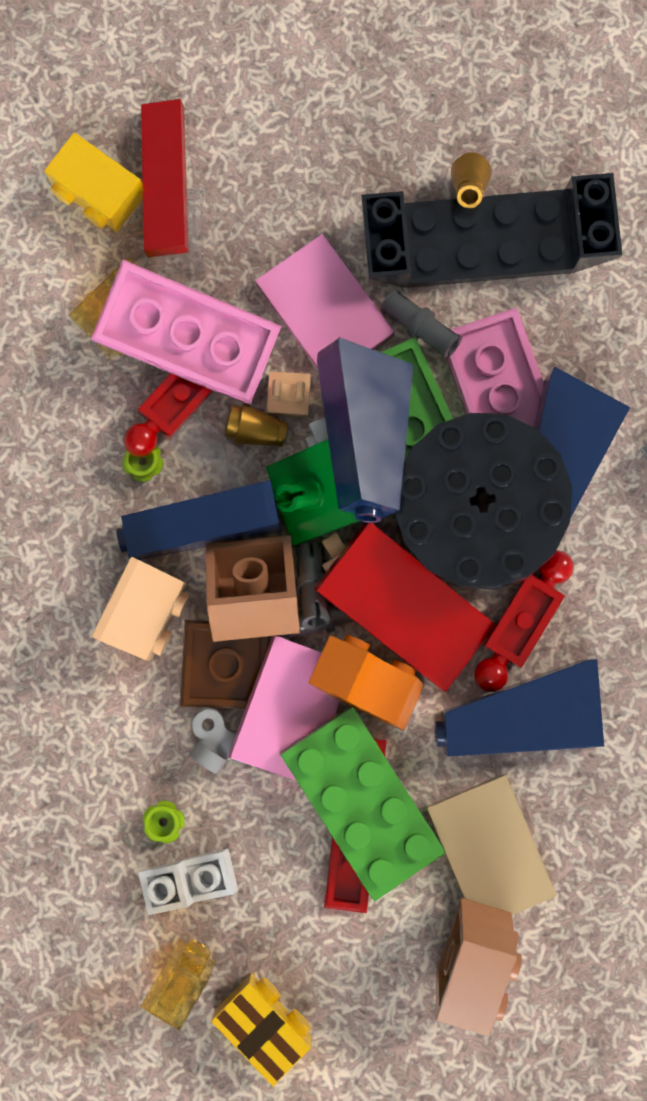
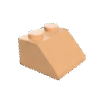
(142, 610)

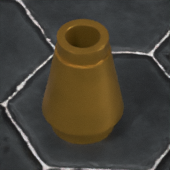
(470, 178)
(254, 427)

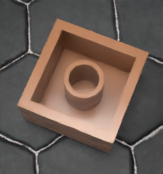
(251, 588)
(477, 968)

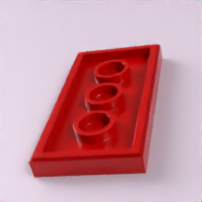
(405, 606)

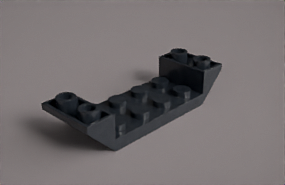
(495, 240)

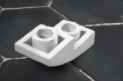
(188, 881)

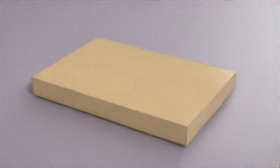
(491, 847)

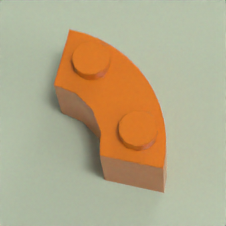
(366, 682)

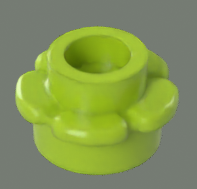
(143, 472)
(155, 830)

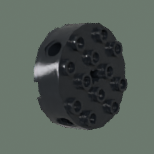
(509, 465)

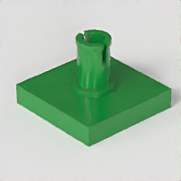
(308, 494)

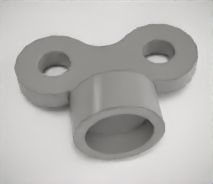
(214, 742)

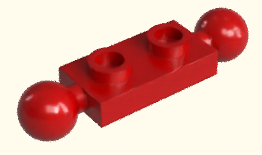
(164, 412)
(523, 622)

